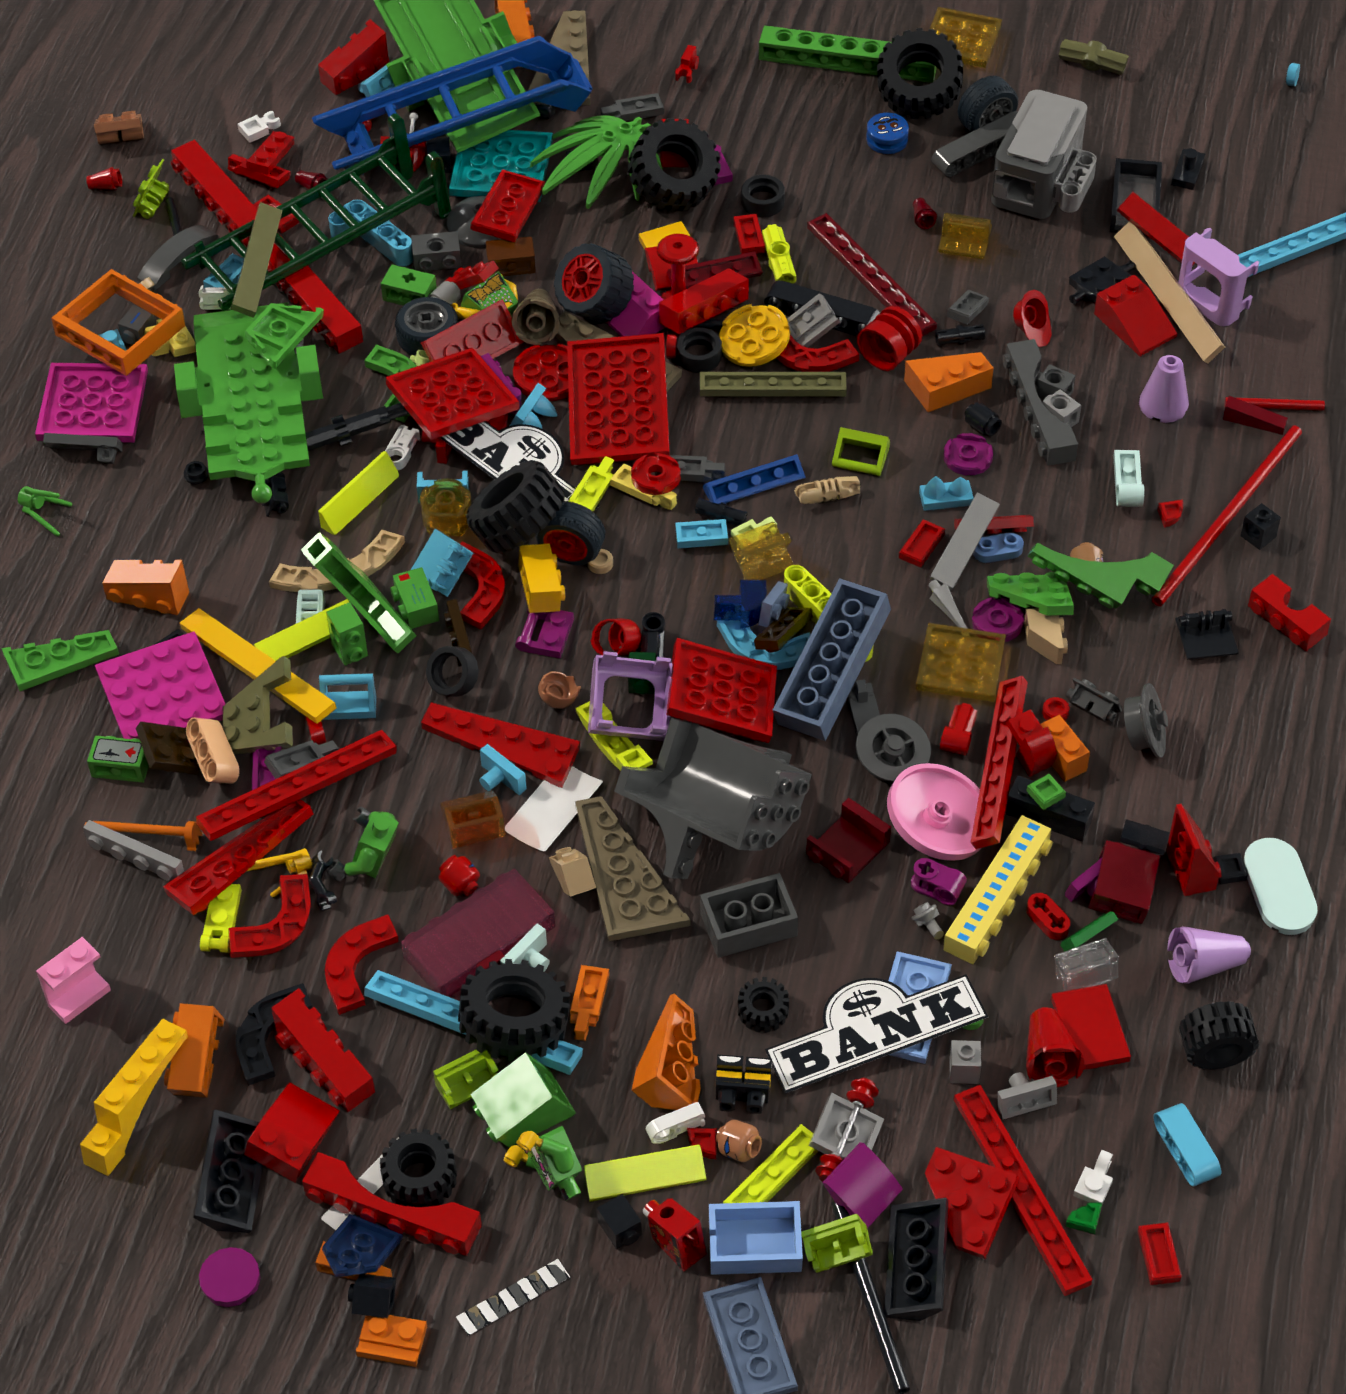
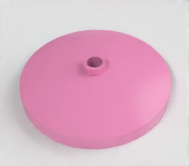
(934, 810)

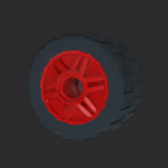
(593, 283)

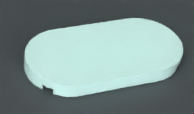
(1280, 886)

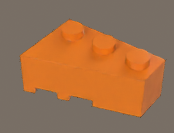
(147, 585)
(192, 1063)

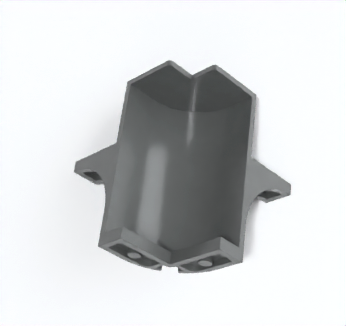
(715, 789)

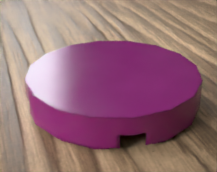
(968, 454)
(998, 617)
(229, 1277)

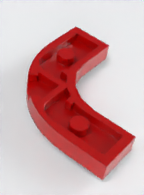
(820, 359)
(490, 589)
(280, 931)
(346, 955)

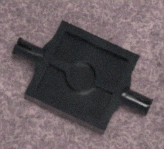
(1097, 278)

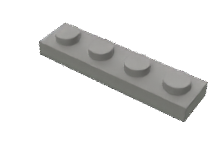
(126, 848)

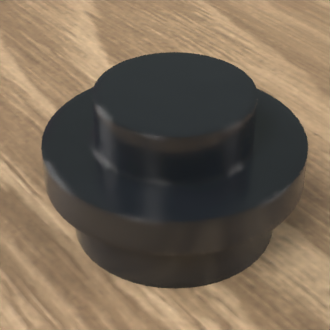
(195, 472)

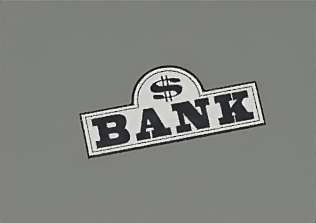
(501, 449)
(870, 1022)

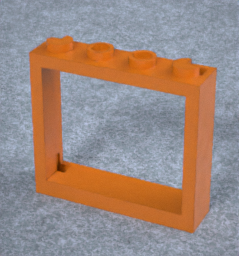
(68, 329)

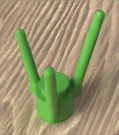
(34, 499)

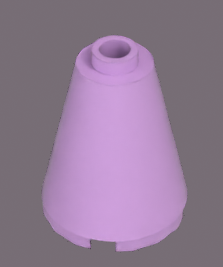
(1165, 391)
(1204, 953)

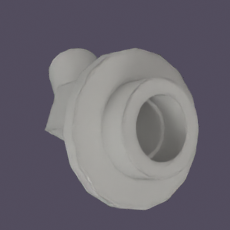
(925, 915)

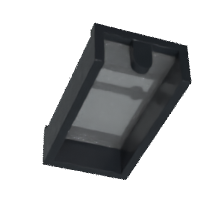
(1137, 177)

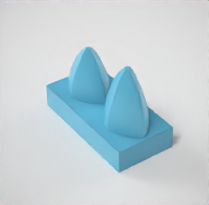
(376, 83)
(537, 403)
(945, 495)

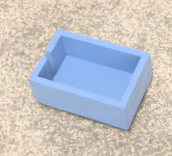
(755, 1237)

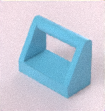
(352, 703)

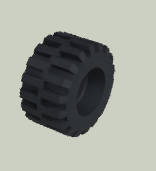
(1218, 1035)
(414, 1149)

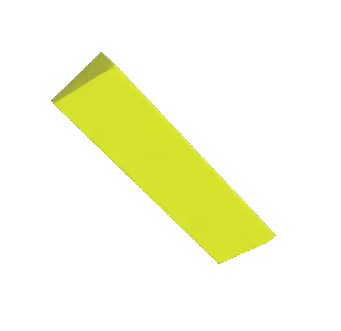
(358, 494)
(644, 1172)

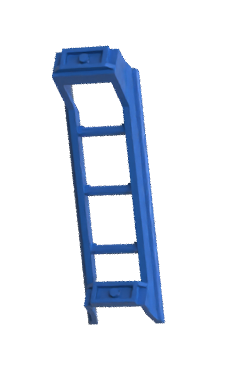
(567, 91)

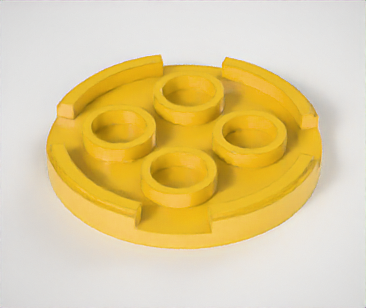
(754, 335)

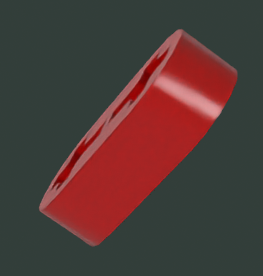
(316, 731)
(1045, 918)

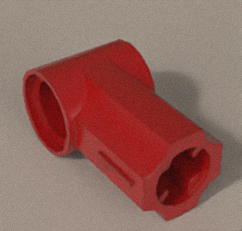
(958, 734)

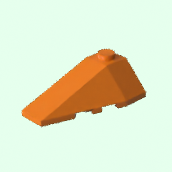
(667, 1066)

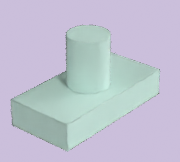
(529, 948)

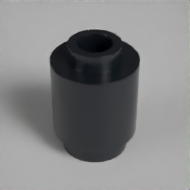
(982, 419)

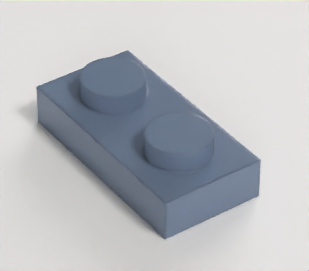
(773, 604)

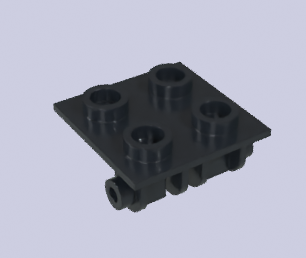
(1207, 634)

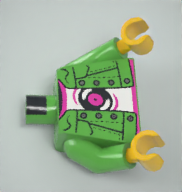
(551, 1157)

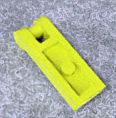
(220, 917)

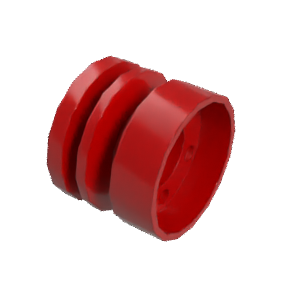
(889, 338)

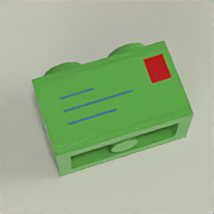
(415, 598)

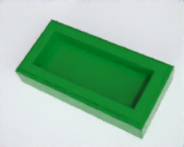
(1089, 931)

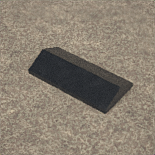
(228, 1176)
(916, 1259)

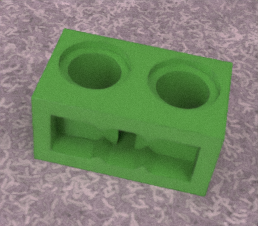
(347, 633)

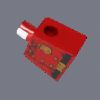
(676, 1232)

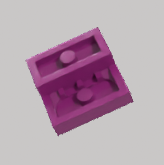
(862, 1184)

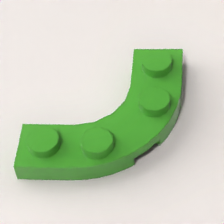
(389, 363)

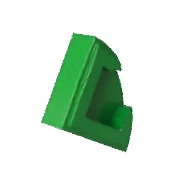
(1085, 1218)

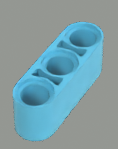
(1187, 1144)

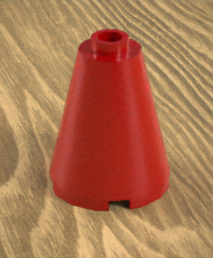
(1052, 1049)

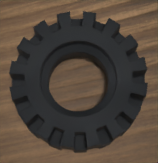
(759, 1018)

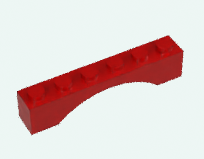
(445, 1225)

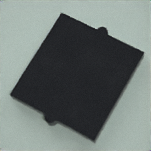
(1144, 837)

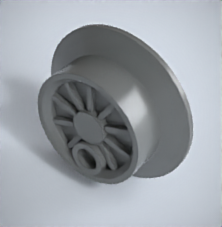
(1146, 721)
(891, 745)

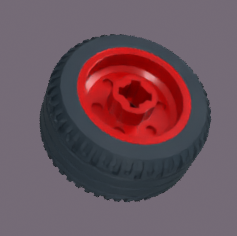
(573, 534)

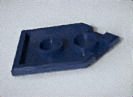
(359, 1247)

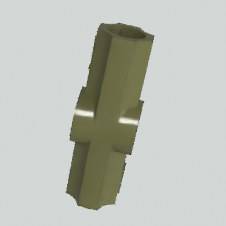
(1093, 56)

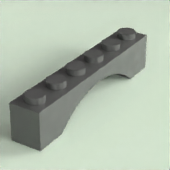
(1053, 436)

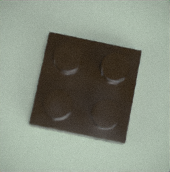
(167, 748)

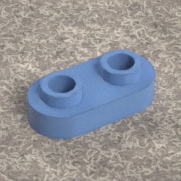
(999, 547)

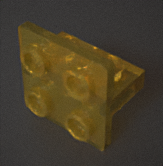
(965, 236)
(761, 552)

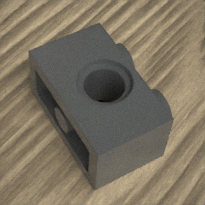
(436, 251)

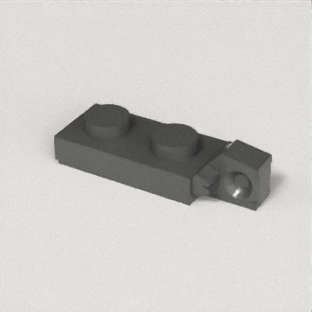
(635, 107)
(698, 468)
(297, 757)

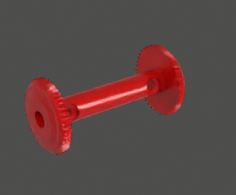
(678, 251)

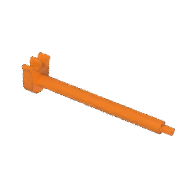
(190, 832)

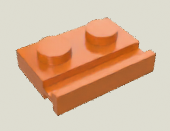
(392, 1339)

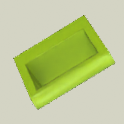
(864, 440)

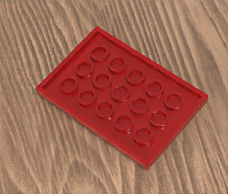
(617, 398)

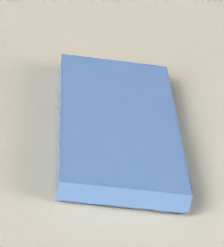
(912, 976)

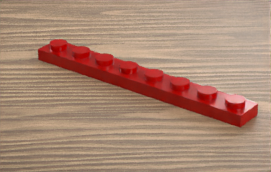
(998, 765)
(295, 785)
(1027, 1198)

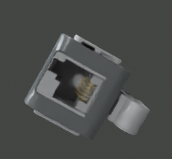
(1044, 157)

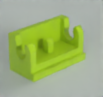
(464, 1076)
(837, 1243)

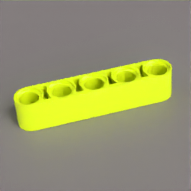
(808, 592)

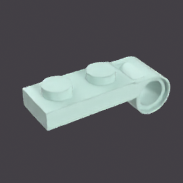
(1128, 478)

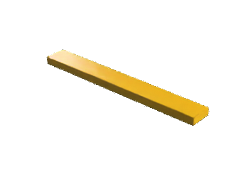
(254, 662)

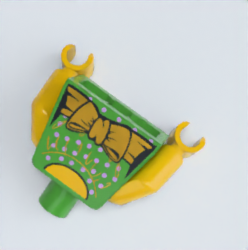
(487, 293)

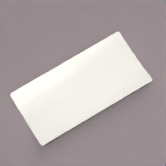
(551, 809)

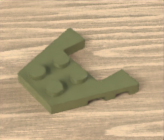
(248, 713)

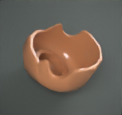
(558, 690)

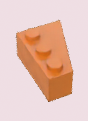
(948, 378)

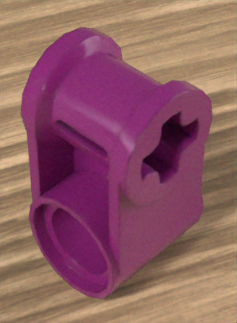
(939, 883)

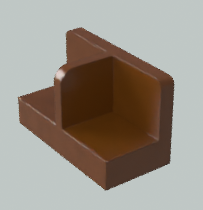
(512, 257)

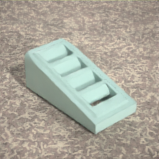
(309, 601)

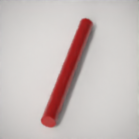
(1284, 403)

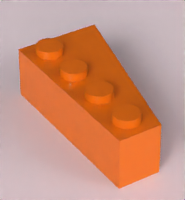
(517, 18)

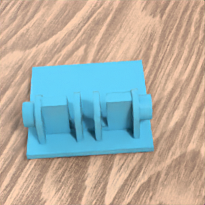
(442, 561)

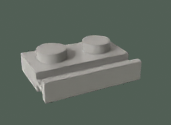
(812, 321)

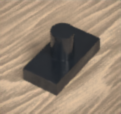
(1188, 169)

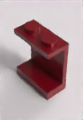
(850, 841)
(1125, 881)

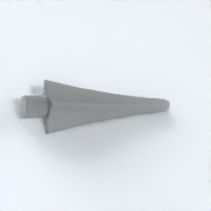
(943, 599)

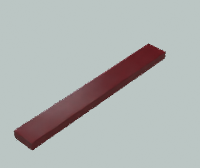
(867, 270)

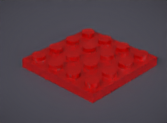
(452, 393)
(722, 690)

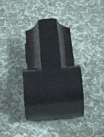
(653, 633)

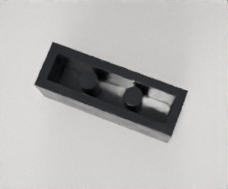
(1067, 817)

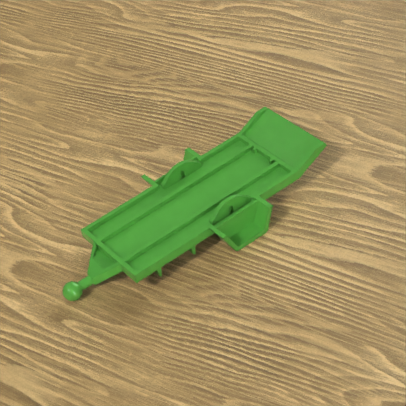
(445, 34)
(246, 405)

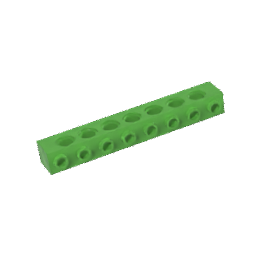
(832, 52)

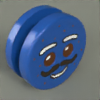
(887, 133)

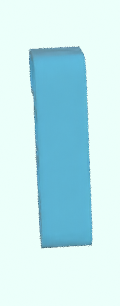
(385, 238)

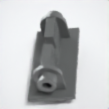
(1103, 703)

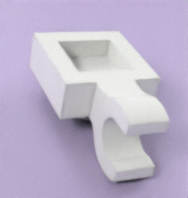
(1095, 1183)

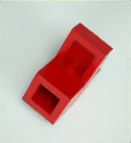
(1036, 743)

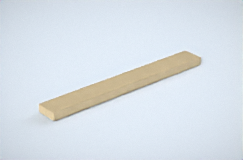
(1169, 292)

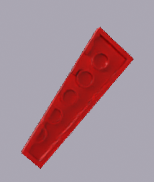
(536, 751)
(225, 865)

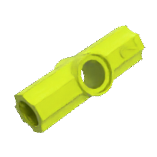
(778, 254)

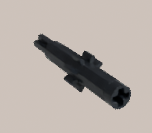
(343, 429)

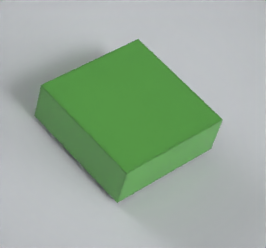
(1046, 791)

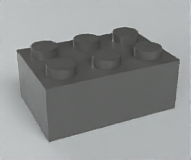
(748, 915)

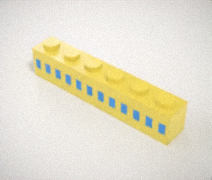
(997, 889)

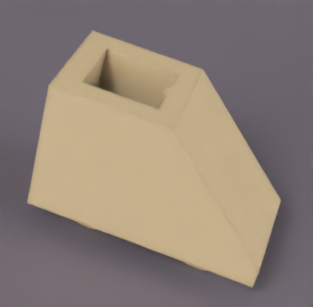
(1045, 634)
(572, 871)

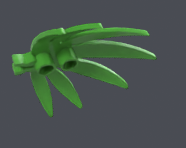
(602, 137)

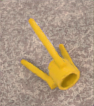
(296, 862)

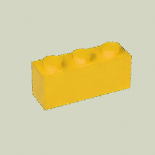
(540, 578)

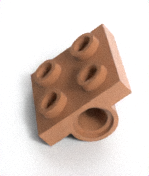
(129, 123)

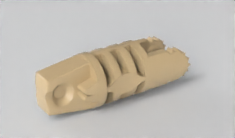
(827, 489)

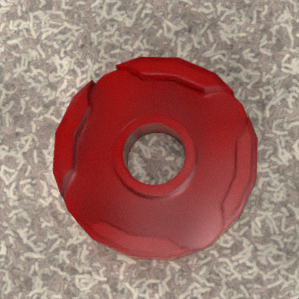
(658, 484)

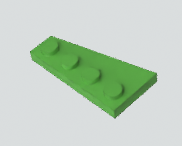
(49, 661)

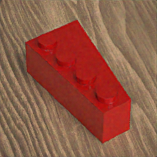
(321, 1052)

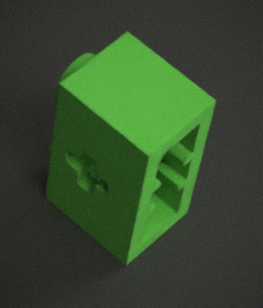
(405, 285)

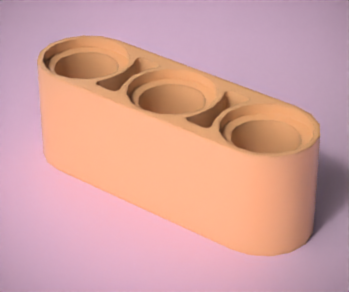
(212, 750)

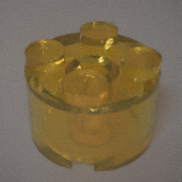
(445, 507)

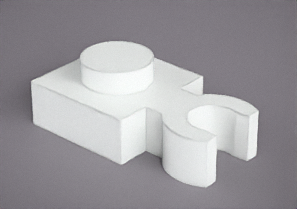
(258, 127)

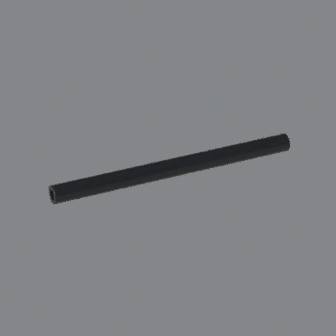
(877, 1317)

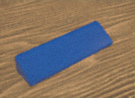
(754, 480)

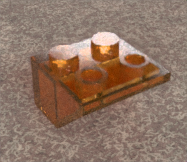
(473, 819)

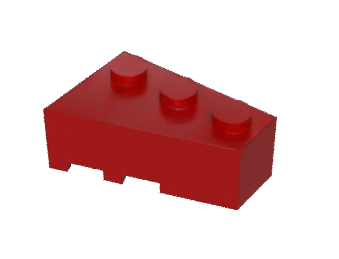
(356, 60)

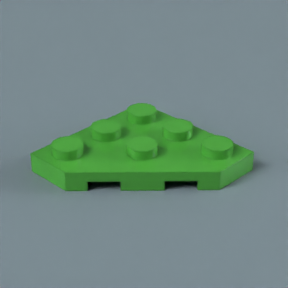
(1027, 589)

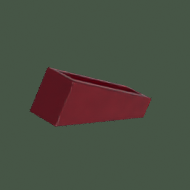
(1253, 416)

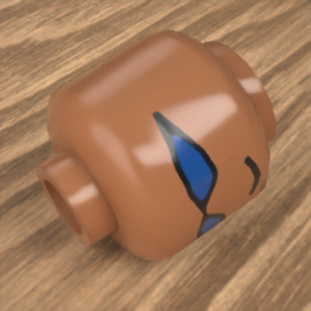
(739, 1140)

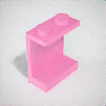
(71, 980)

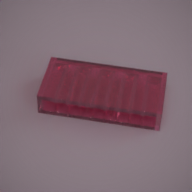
(474, 929)

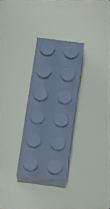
(832, 659)

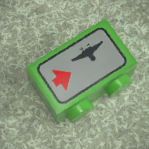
(117, 759)

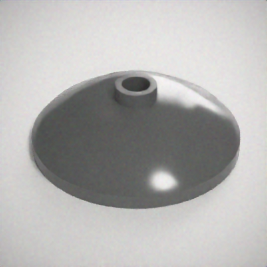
(460, 220)

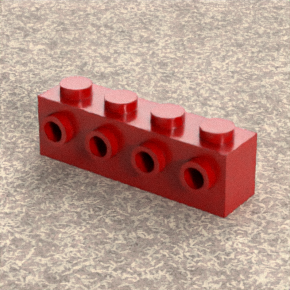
(703, 301)

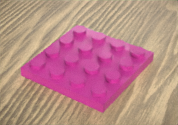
(92, 401)
(161, 685)

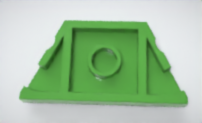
(280, 330)

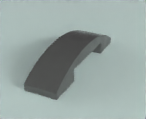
(172, 252)

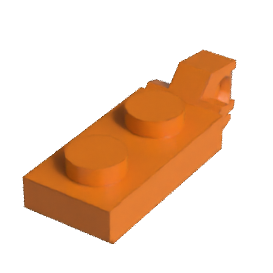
(588, 999)

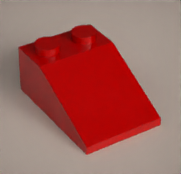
(1134, 315)
(1191, 855)
(291, 1132)

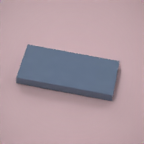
(749, 1339)

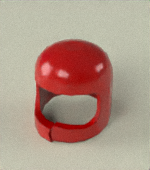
(621, 632)

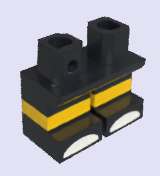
(755, 1087)

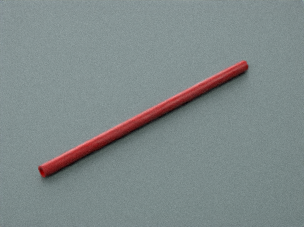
(1226, 516)

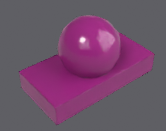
(1085, 882)

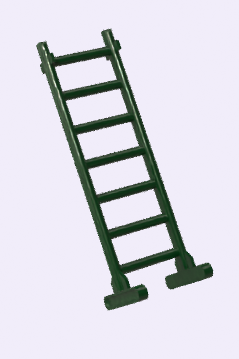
(392, 151)

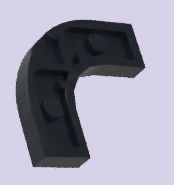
(253, 1035)

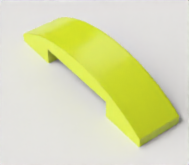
(615, 748)

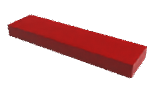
(1154, 225)

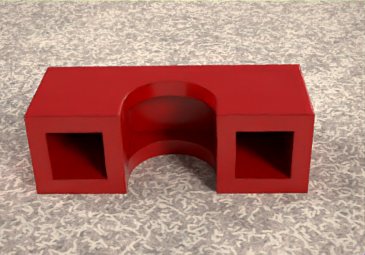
(1302, 626)

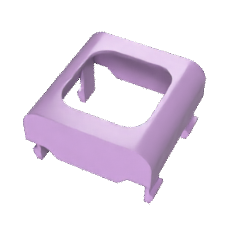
(1225, 266)
(656, 672)

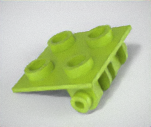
(151, 193)

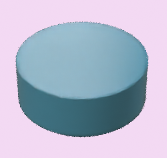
(1293, 74)

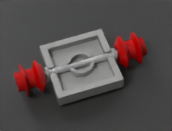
(845, 1125)

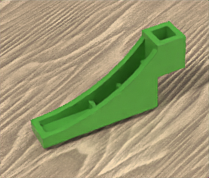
(1105, 579)
(359, 591)

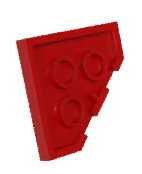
(976, 1198)

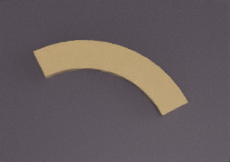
(371, 559)

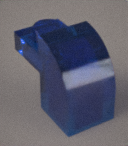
(744, 606)

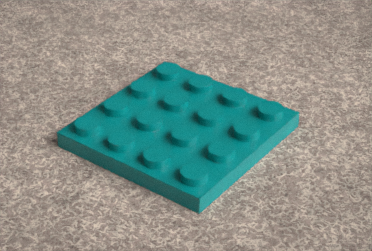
(510, 151)

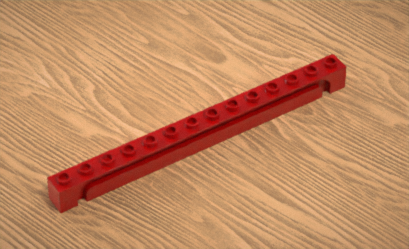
(235, 210)

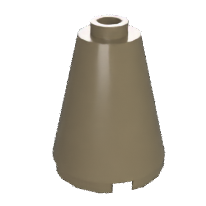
(536, 318)

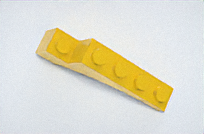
(126, 1095)

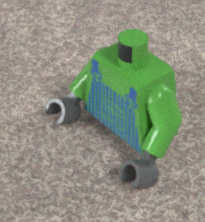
(372, 847)

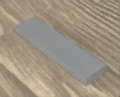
(964, 540)

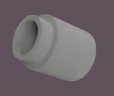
(447, 292)

